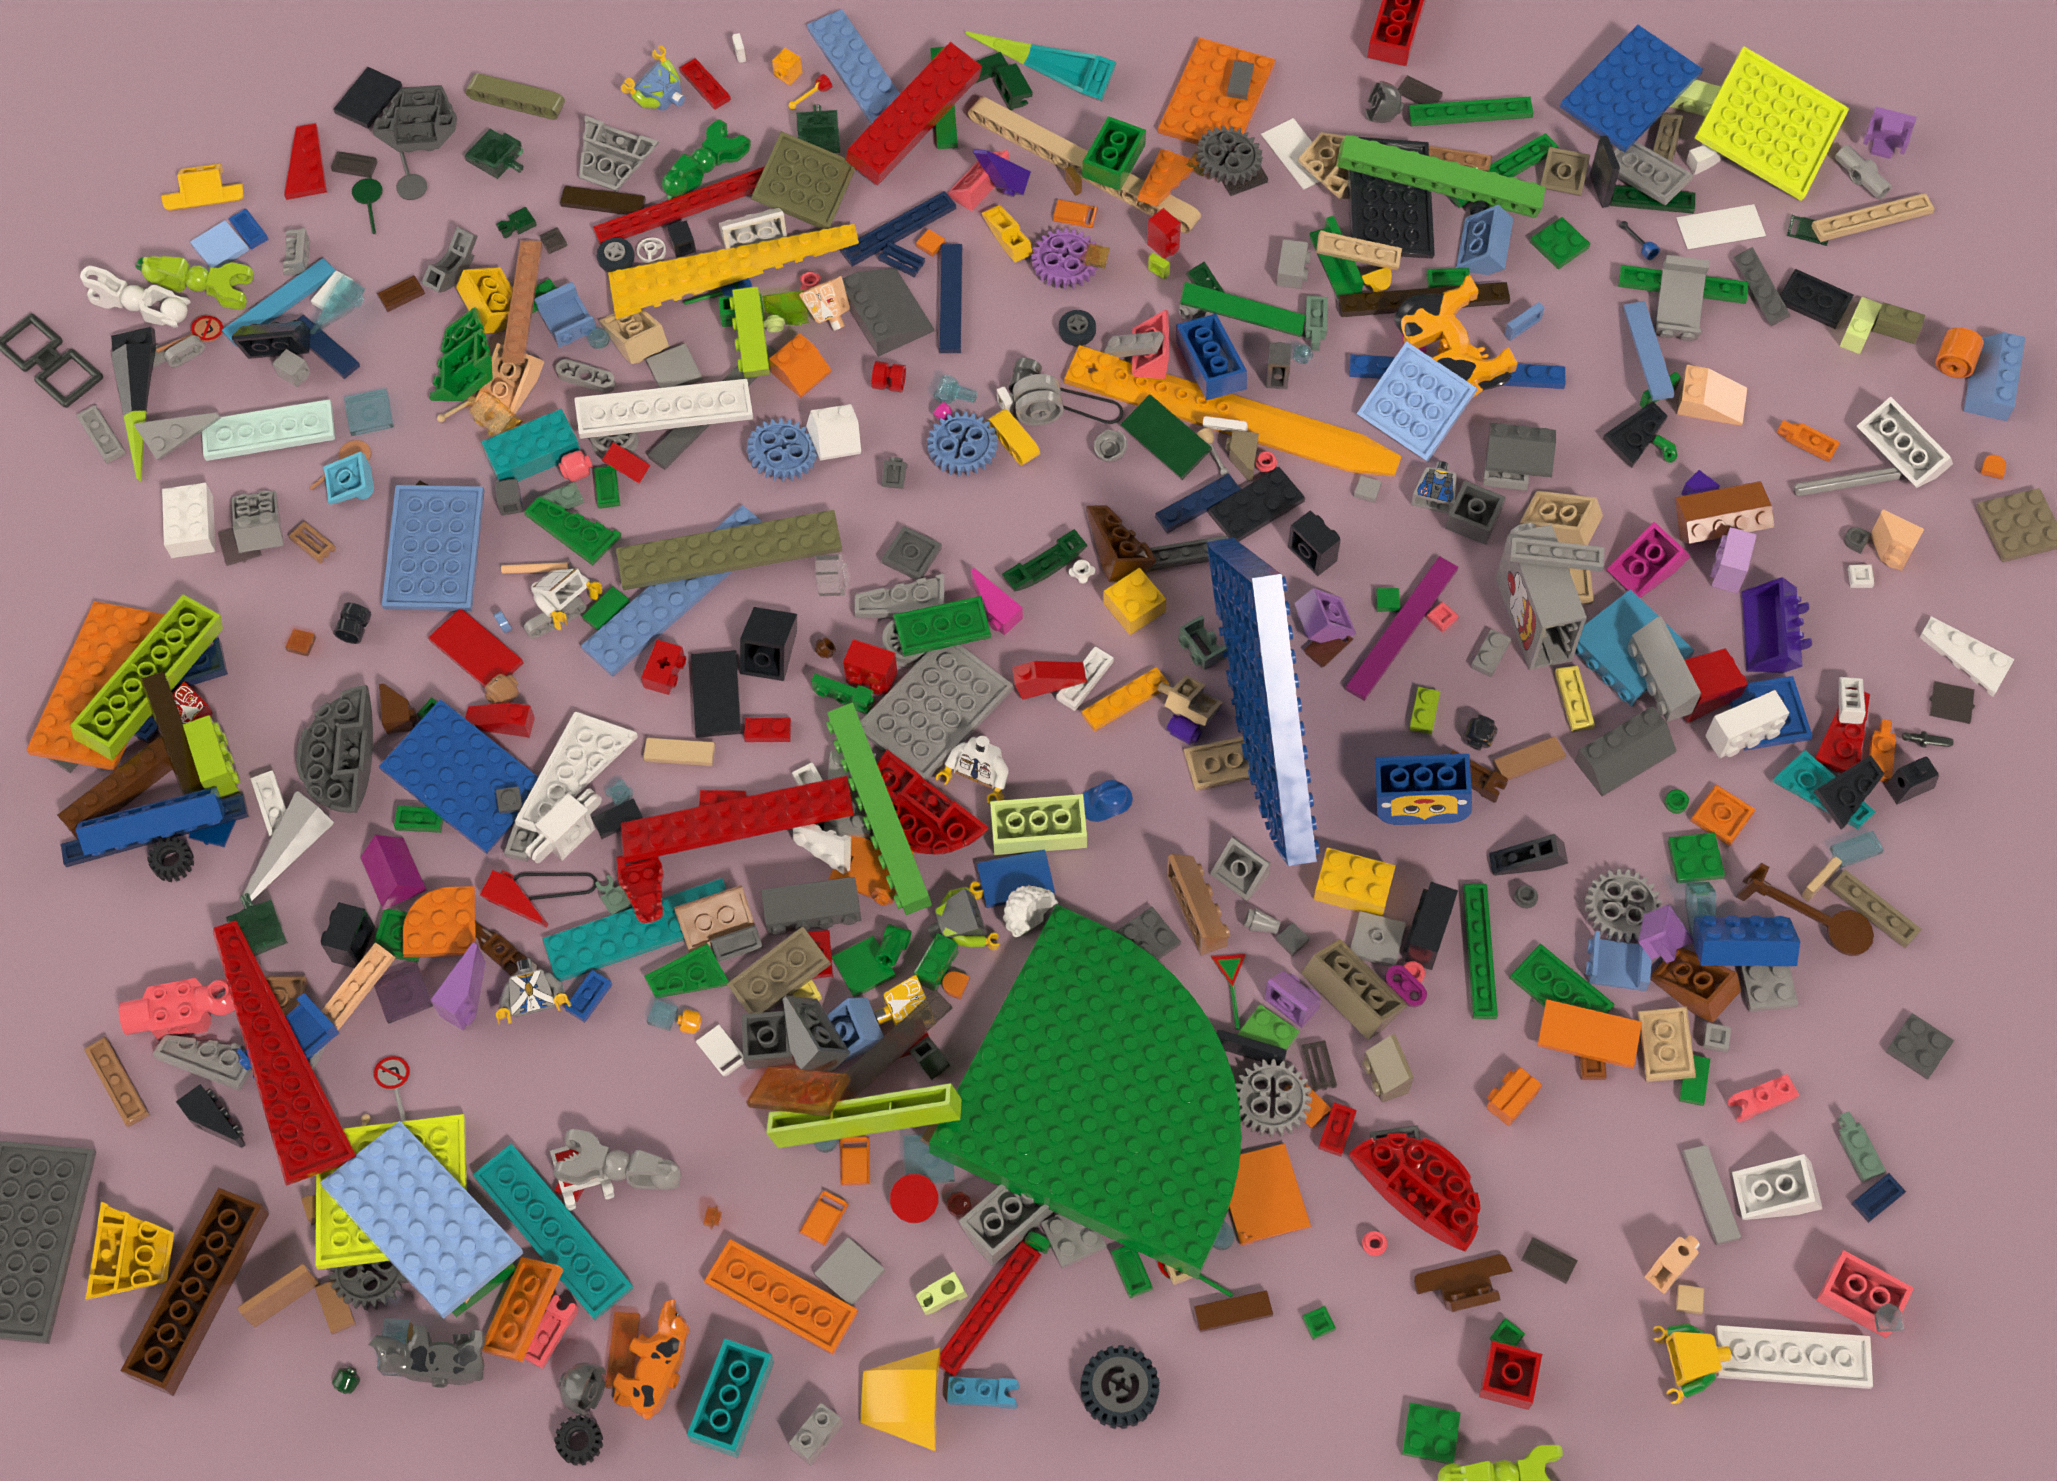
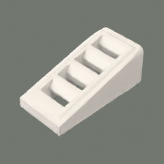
(1851, 713)

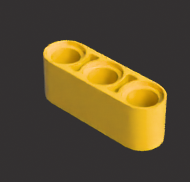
(1014, 437)

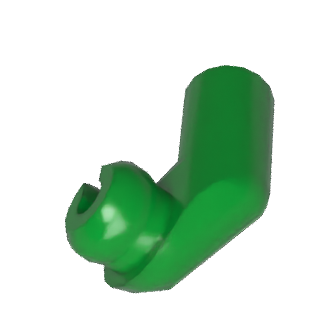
(1668, 448)

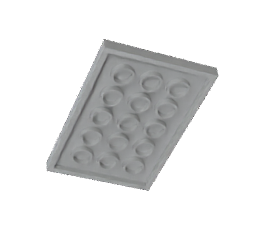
(935, 708)

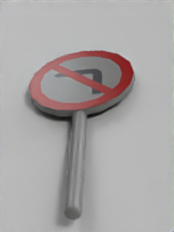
(392, 1074)

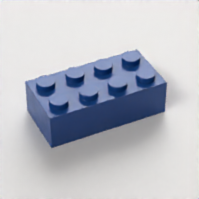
(1211, 357)
(1745, 941)

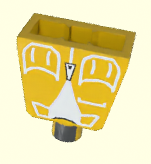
(900, 1001)

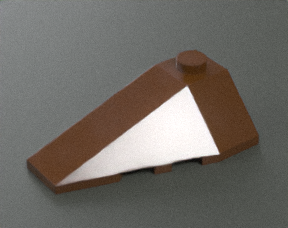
(1116, 546)

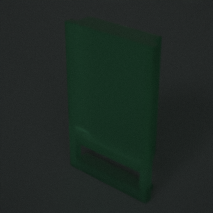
(1804, 230)

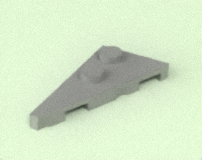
(169, 434)

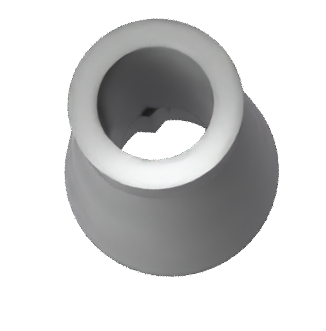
(1260, 921)

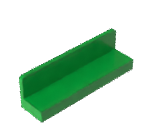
(1341, 272)

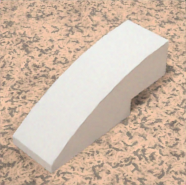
(1702, 159)

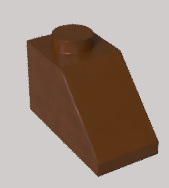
(395, 711)

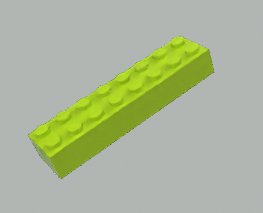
(122, 703)

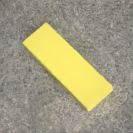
(1574, 698)

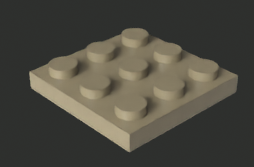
(2019, 524)

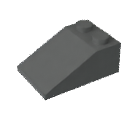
(812, 1035)

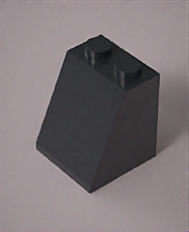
(767, 643)

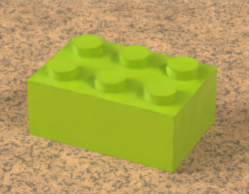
(212, 756)

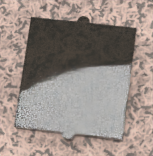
(230, 549)
(1952, 702)

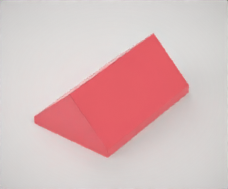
(974, 185)
(1153, 364)

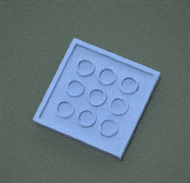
(1417, 401)

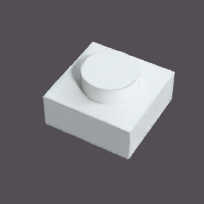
(1005, 400)

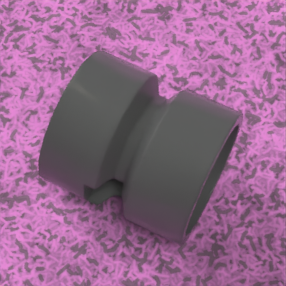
(1022, 368)

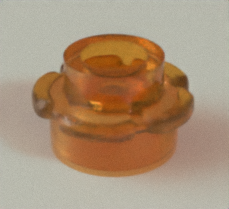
(712, 1217)

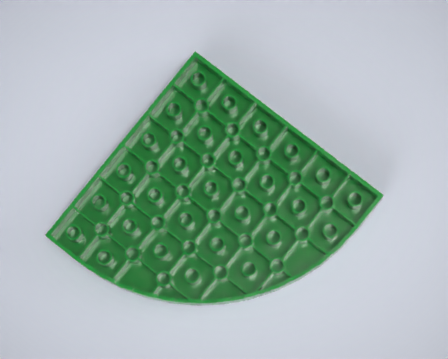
(1104, 1097)

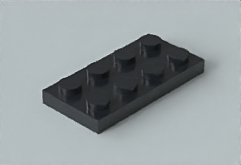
(1256, 505)

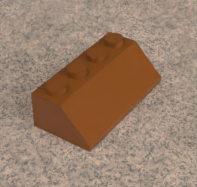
(1713, 512)

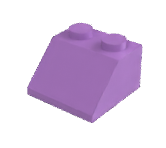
(1324, 616)
(1292, 998)

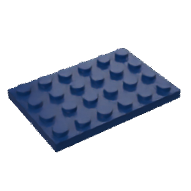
(1631, 88)
(457, 774)

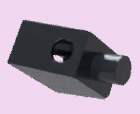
(1918, 778)

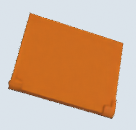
(1267, 1196)

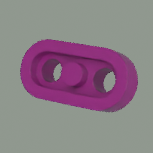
(1406, 985)

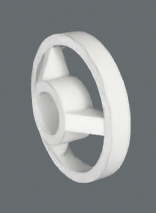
(650, 253)

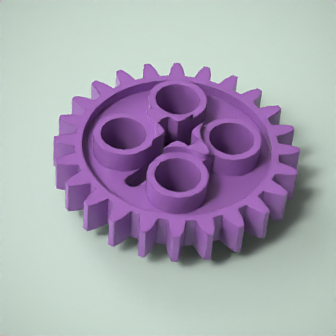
(1062, 252)

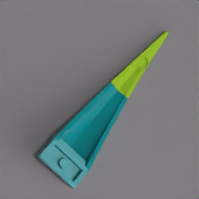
(1079, 71)

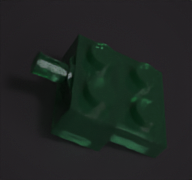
(819, 128)
(495, 153)
(259, 925)

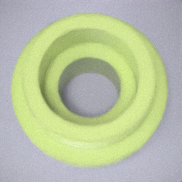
(774, 323)

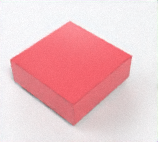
(1442, 617)

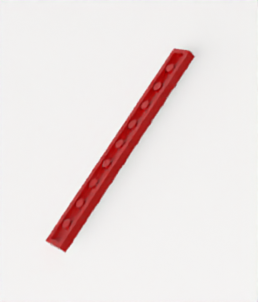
(679, 207)

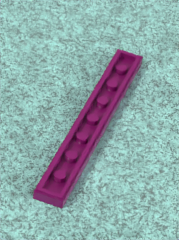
(1401, 628)

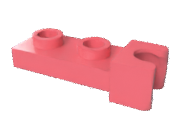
(1764, 1097)
(550, 1331)

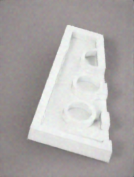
(1974, 657)

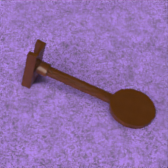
(1846, 930)

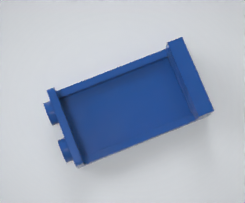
(309, 1026)

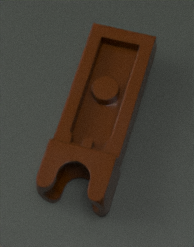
(1485, 780)

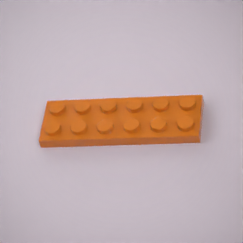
(781, 1297)

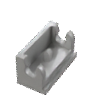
(296, 252)

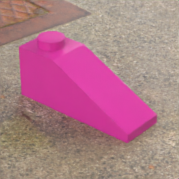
(1000, 609)

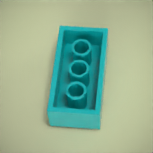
(531, 447)
(730, 1398)

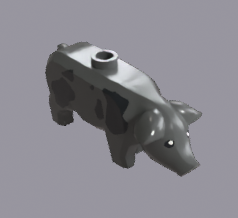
(433, 1361)

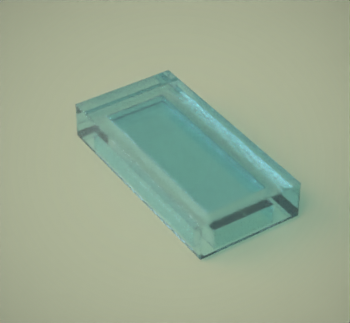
(1857, 849)

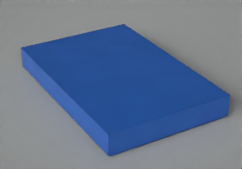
(1006, 874)

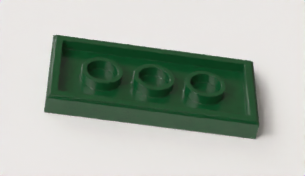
(1166, 437)

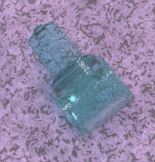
(949, 390)

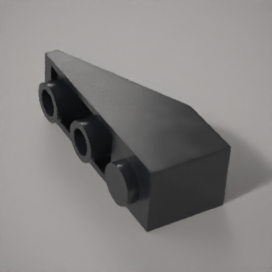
(205, 1115)

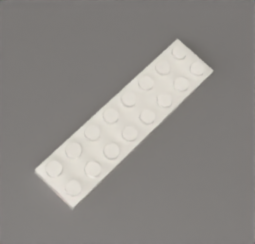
(663, 408)

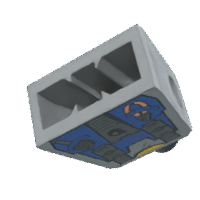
(1436, 489)

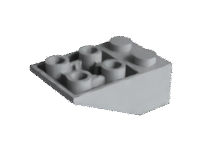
(257, 521)

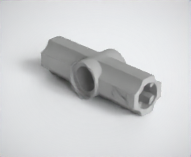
(1863, 172)

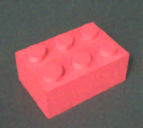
(1860, 1290)

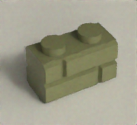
(1898, 323)

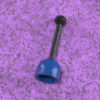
(1649, 249)

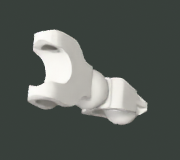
(117, 293)

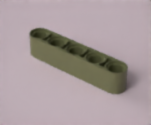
(515, 96)

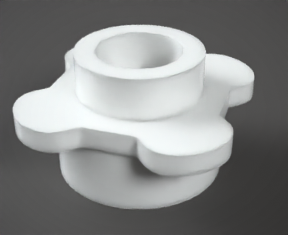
(1082, 565)

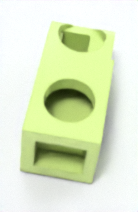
(941, 1294)

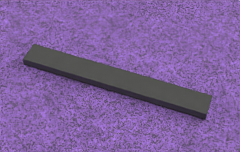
(681, 438)

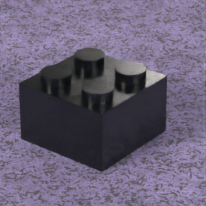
(1314, 542)
(347, 935)

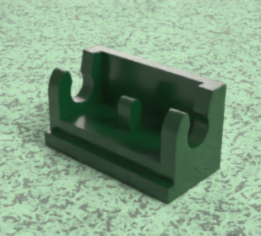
(1012, 86)

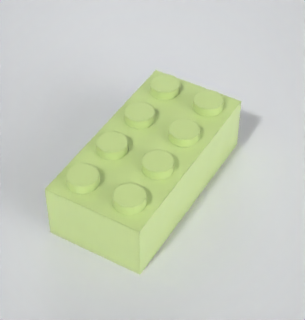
(1038, 824)

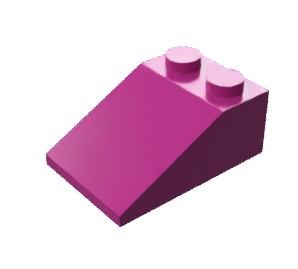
(1648, 561)

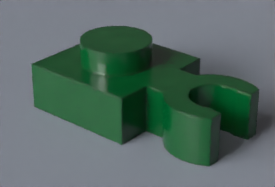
(518, 221)

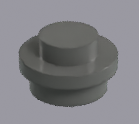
(1526, 896)

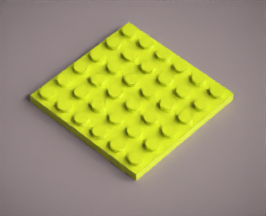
(1772, 123)
(337, 1235)

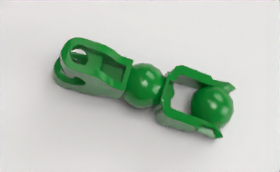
(715, 150)

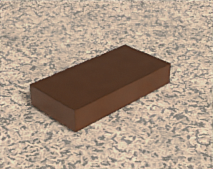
(400, 293)

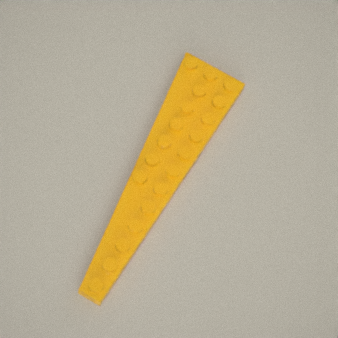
(695, 274)

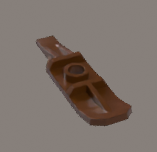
(507, 960)

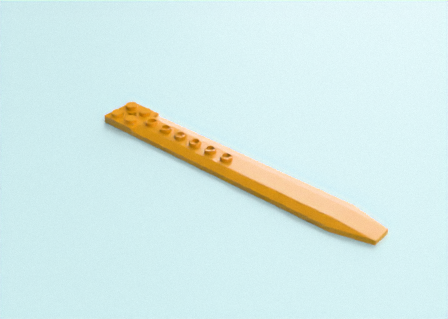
(1275, 426)

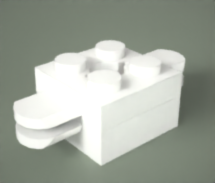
(564, 826)

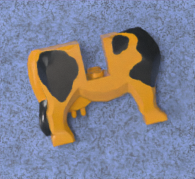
(1432, 317)

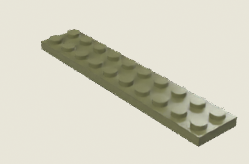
(728, 550)

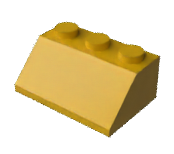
(489, 293)

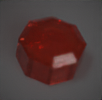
(959, 1204)

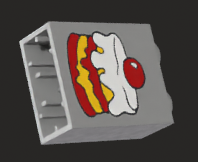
(1541, 603)

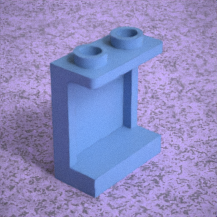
(564, 314)

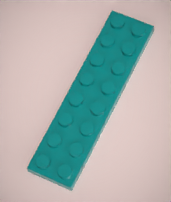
(619, 936)
(553, 1231)

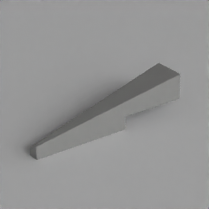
(298, 829)

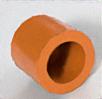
(1959, 352)

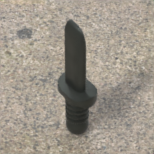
(1925, 739)

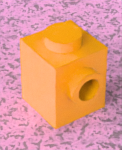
(787, 66)

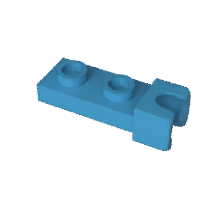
(982, 1392)

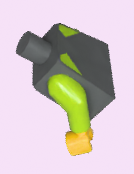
(961, 919)

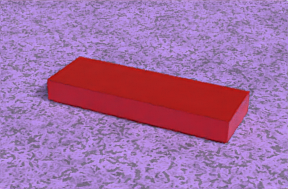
(705, 83)

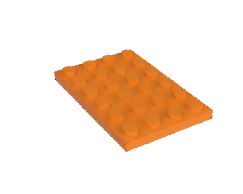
(1202, 92)

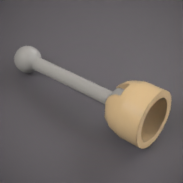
(1208, 436)

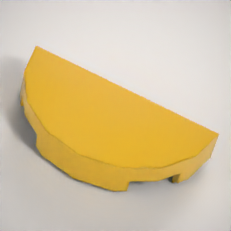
(1379, 279)

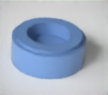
(503, 622)

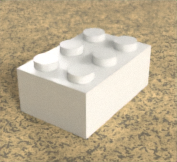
(188, 520)
(1747, 724)

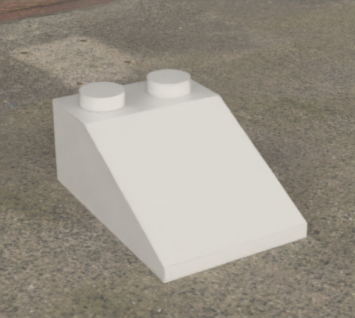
(1777, 1189)

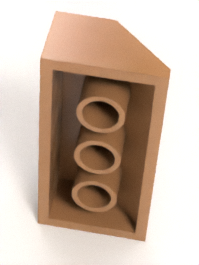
(1196, 903)

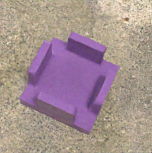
(1889, 130)

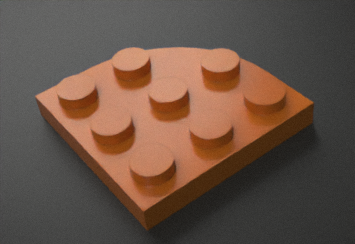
(440, 923)

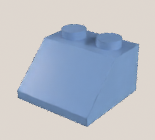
(856, 1026)

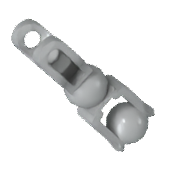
(596, 1161)

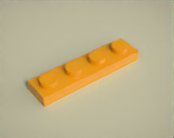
(1124, 699)

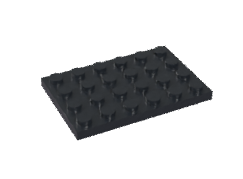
(1390, 210)

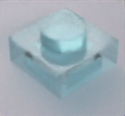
(662, 1015)

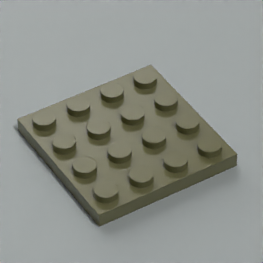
(804, 181)

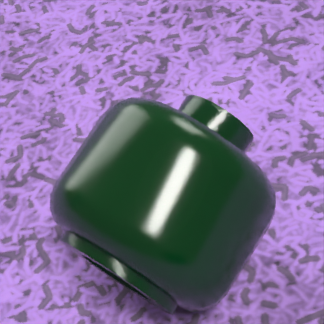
(346, 1380)

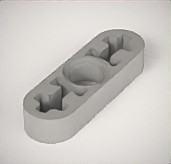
(591, 383)
(543, 624)

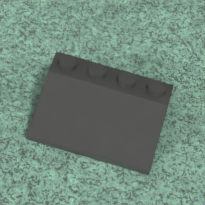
(885, 309)

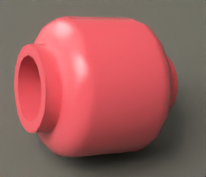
(575, 466)

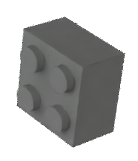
(1475, 512)
(766, 1040)

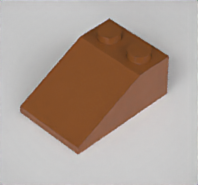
(1699, 988)

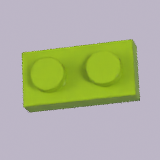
(1424, 710)

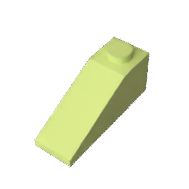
(1860, 325)

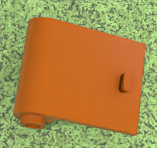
(868, 872)

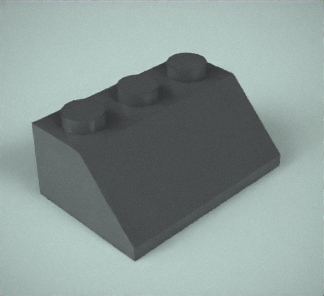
(1520, 449)

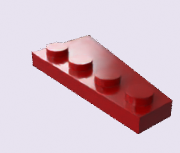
(306, 166)
(1843, 742)

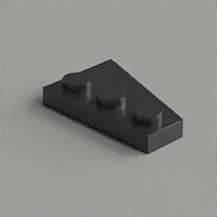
(1636, 433)
(1849, 789)

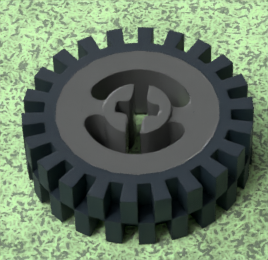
(1106, 1407)

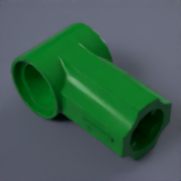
(893, 942)

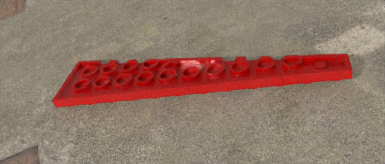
(296, 1109)

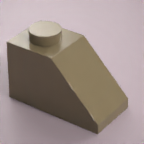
(1243, 451)

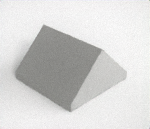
(1241, 869)

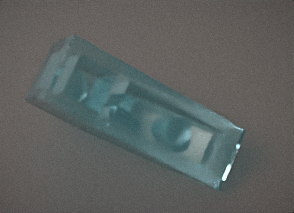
(341, 302)

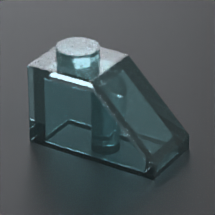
(1699, 901)

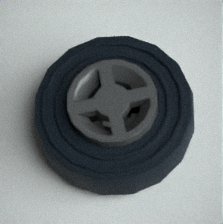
(1085, 327)

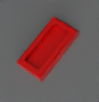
(626, 463)

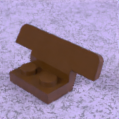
(1464, 1283)

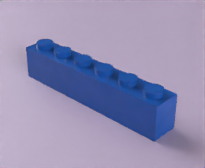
(150, 821)

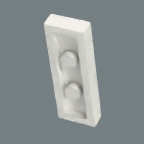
(1095, 666)
(269, 799)

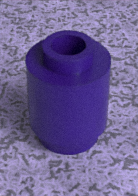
(1184, 729)

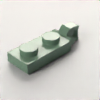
(1316, 320)
(1859, 1148)

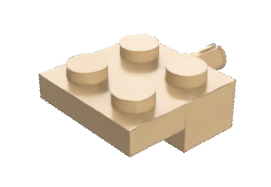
(1190, 700)

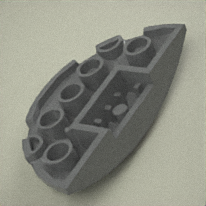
(338, 751)

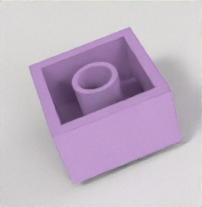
(1732, 560)

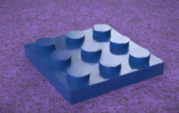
(1796, 725)

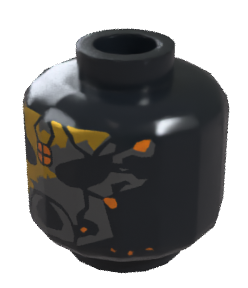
(1480, 732)

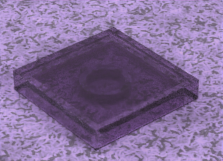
(403, 993)

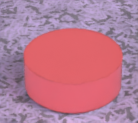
(1416, 970)

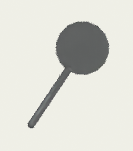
(412, 185)

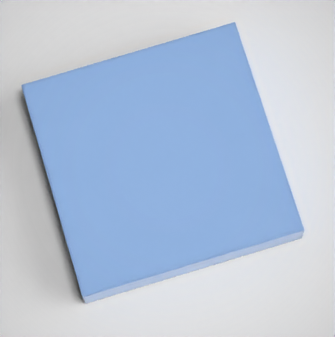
(219, 245)

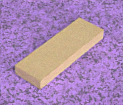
(679, 752)

